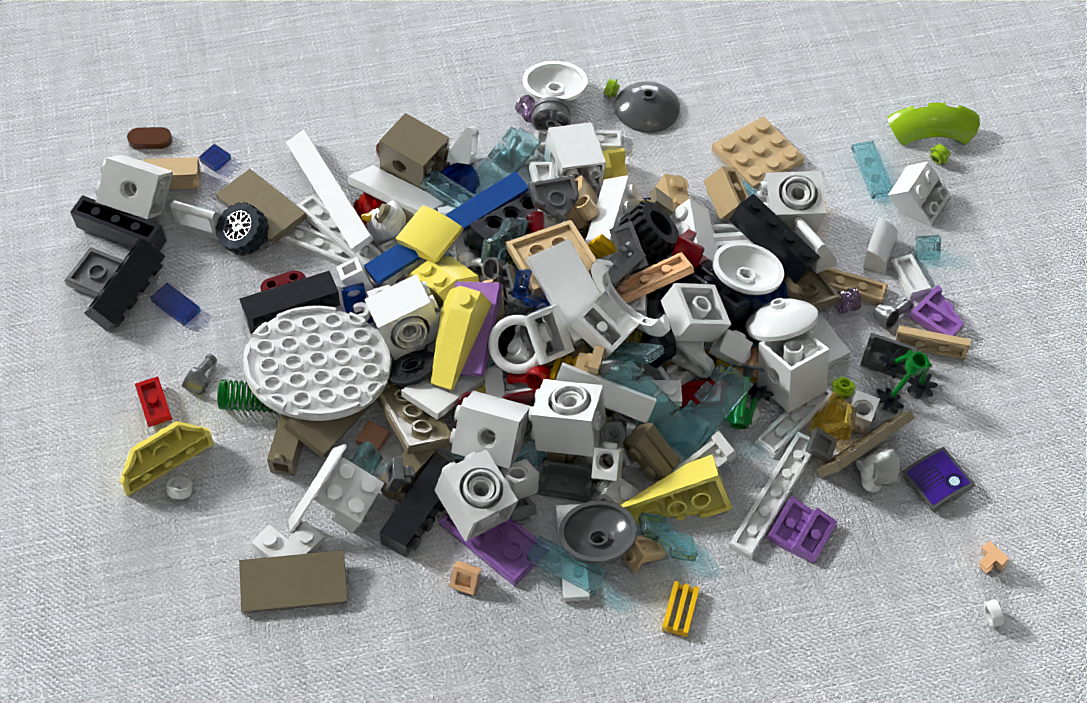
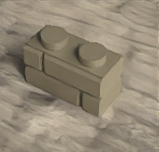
(651, 451)

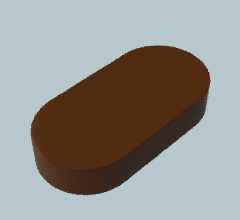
(149, 138)

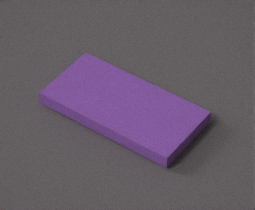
(478, 357)
(501, 548)

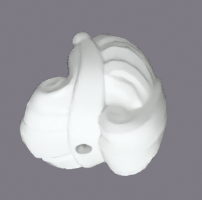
(878, 467)

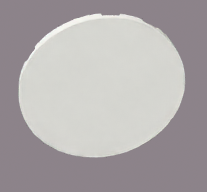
(317, 363)

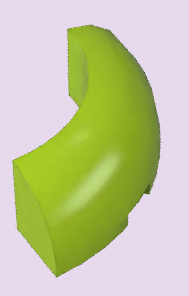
(934, 121)

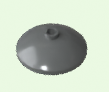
(647, 106)
(597, 532)

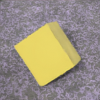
(615, 163)

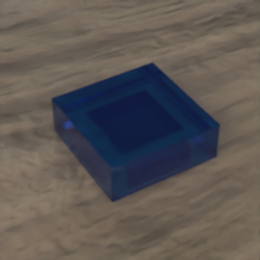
(215, 157)

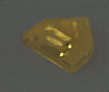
(836, 418)

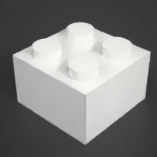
(695, 312)

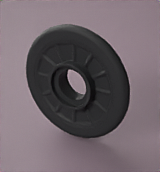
(403, 369)

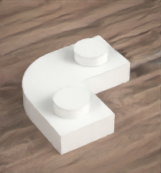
(273, 543)

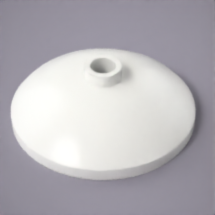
(555, 80)
(748, 268)
(782, 320)

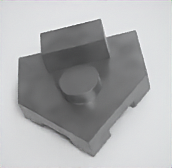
(554, 196)

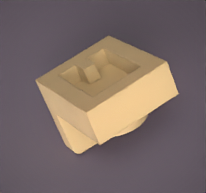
(591, 362)
(643, 551)

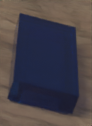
(175, 304)

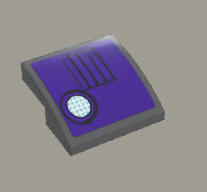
(938, 478)

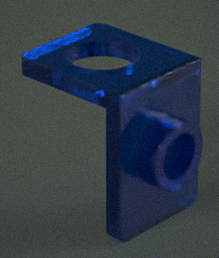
(521, 292)
(349, 301)

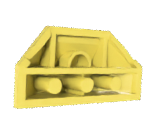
(443, 276)
(163, 453)

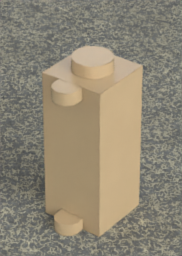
(186, 171)

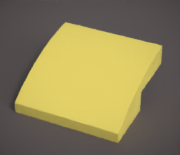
(429, 234)

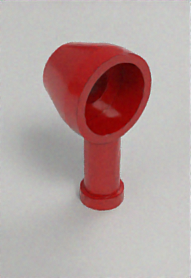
(532, 378)

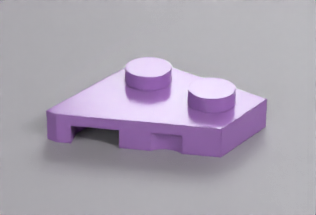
(937, 314)

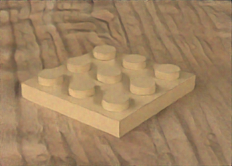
(757, 151)
(533, 243)

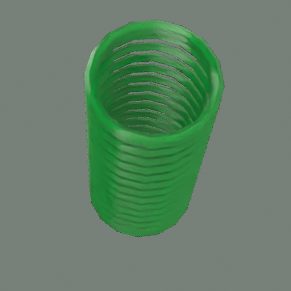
(223, 396)

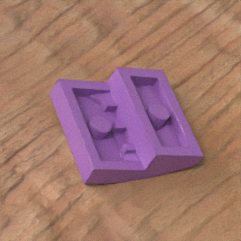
(801, 530)

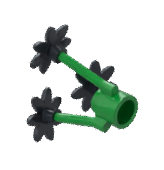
(915, 364)
(740, 416)

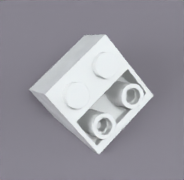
(919, 193)

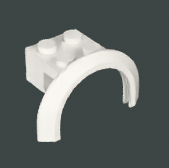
(609, 318)
(342, 489)

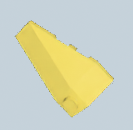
(456, 334)
(685, 492)

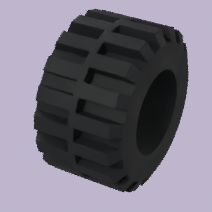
(654, 230)

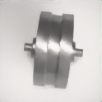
(550, 117)

